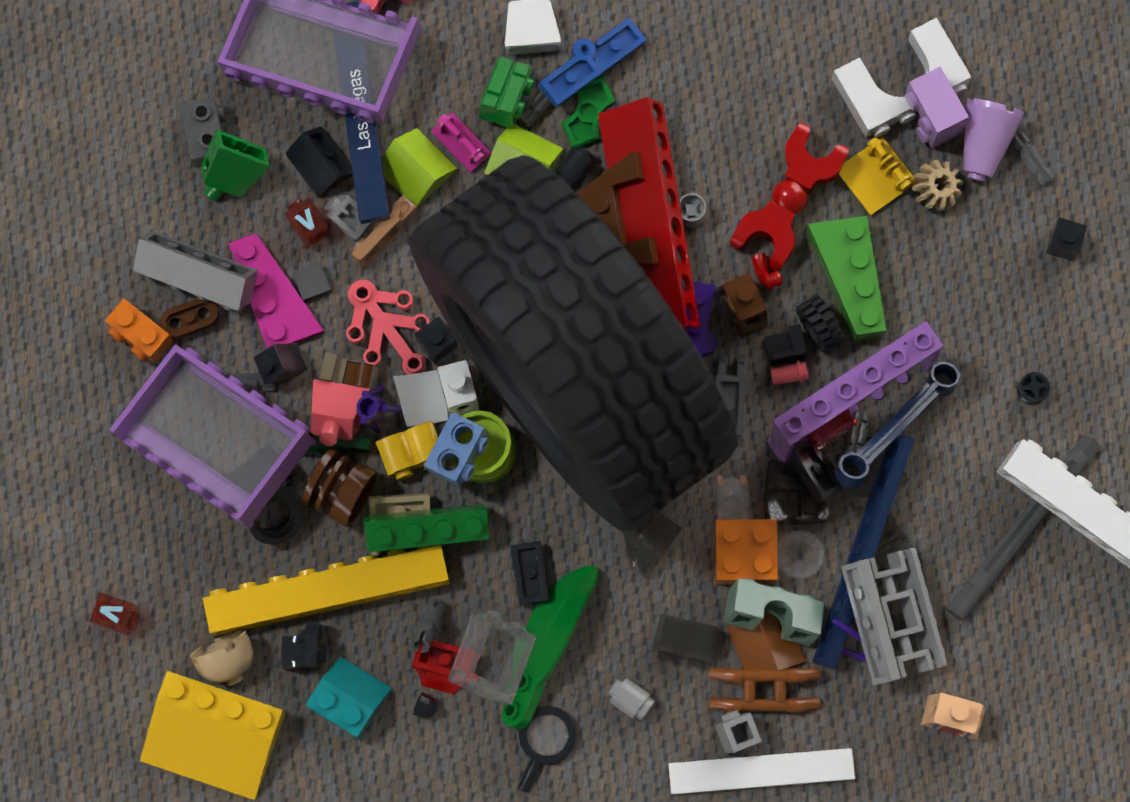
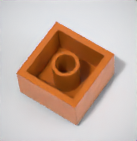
(746, 551)

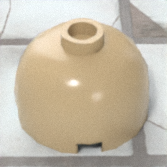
(225, 658)

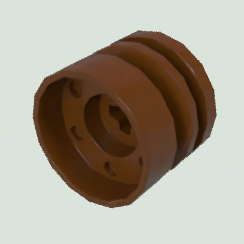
(335, 485)

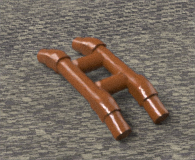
(751, 676)

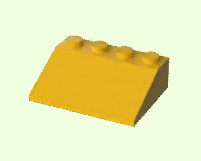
(211, 735)

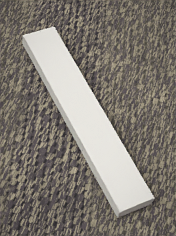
(761, 771)

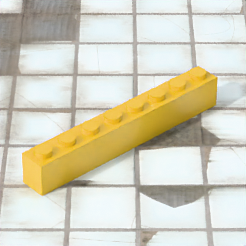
(325, 590)

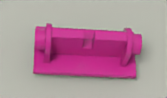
(460, 141)

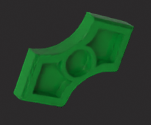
(582, 124)

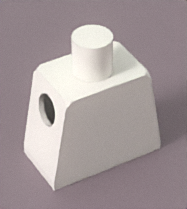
(531, 28)
(458, 387)

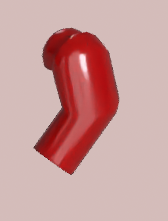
(763, 274)

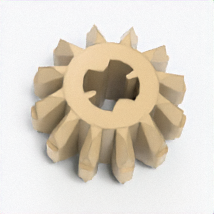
(927, 187)

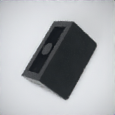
(319, 160)

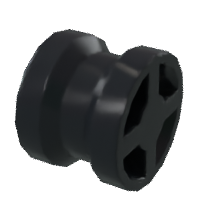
(1035, 383)

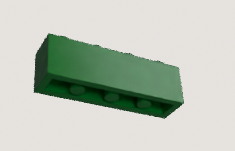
(425, 527)

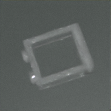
(471, 649)

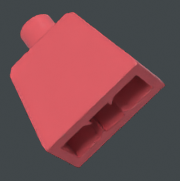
(335, 411)

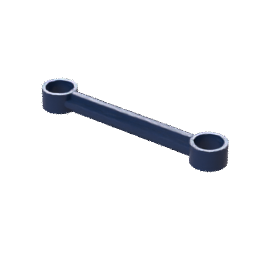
(897, 424)

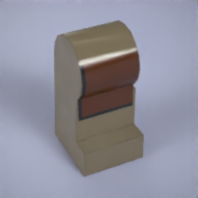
(349, 372)

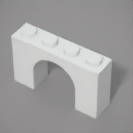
(877, 110)

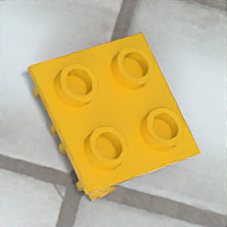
(876, 175)

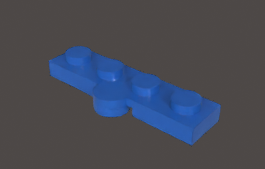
(591, 61)

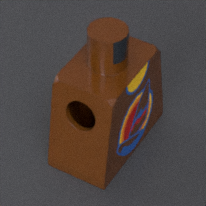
(744, 304)

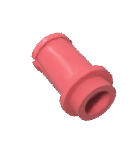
(789, 373)

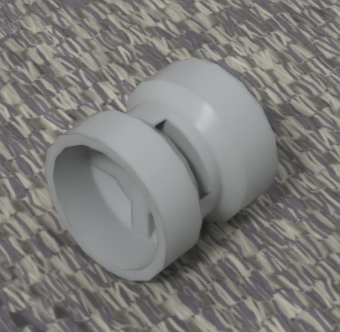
(694, 206)

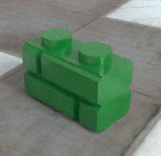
(505, 92)

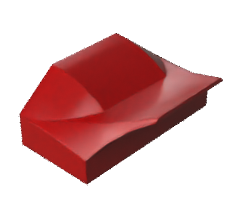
(436, 666)

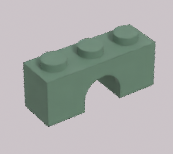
(798, 614)

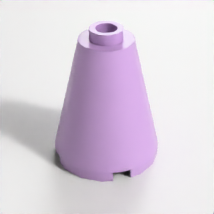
(987, 136)

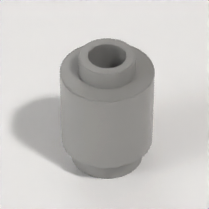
(630, 699)

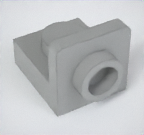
(344, 214)

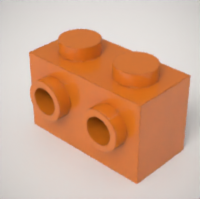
(139, 331)

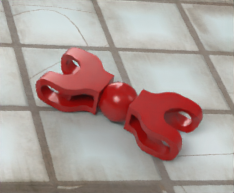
(789, 197)

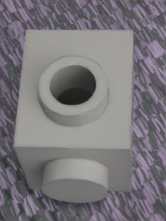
(737, 731)

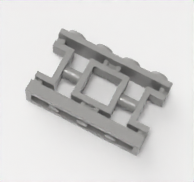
(875, 621)

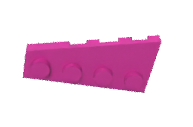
(275, 302)

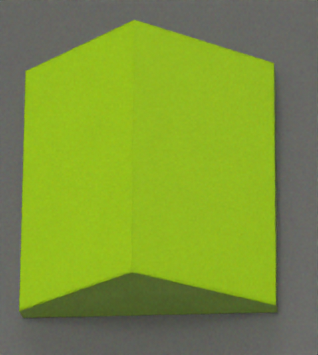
(518, 142)
(416, 166)

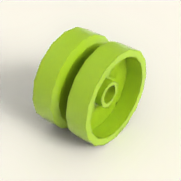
(499, 453)

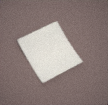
(421, 398)

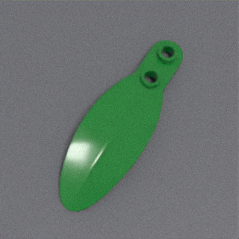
(553, 625)

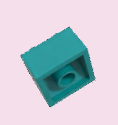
(348, 697)

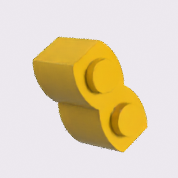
(407, 450)

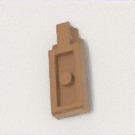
(384, 232)

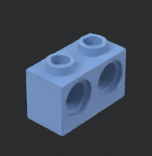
(448, 447)

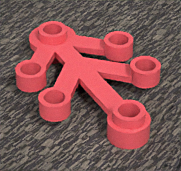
(384, 323)

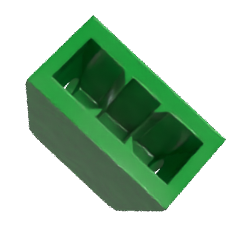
(232, 165)

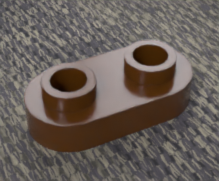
(189, 316)

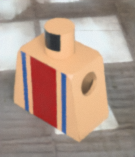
(953, 715)

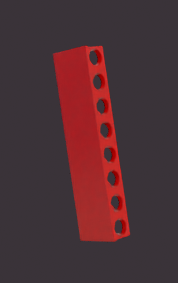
(646, 202)

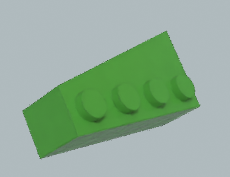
(849, 266)

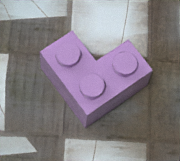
(938, 106)

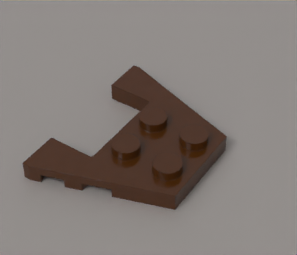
(604, 200)

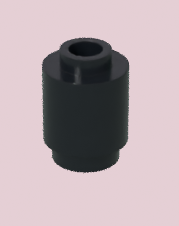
(575, 166)

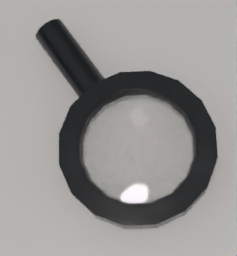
(545, 741)

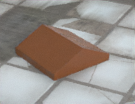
(764, 646)

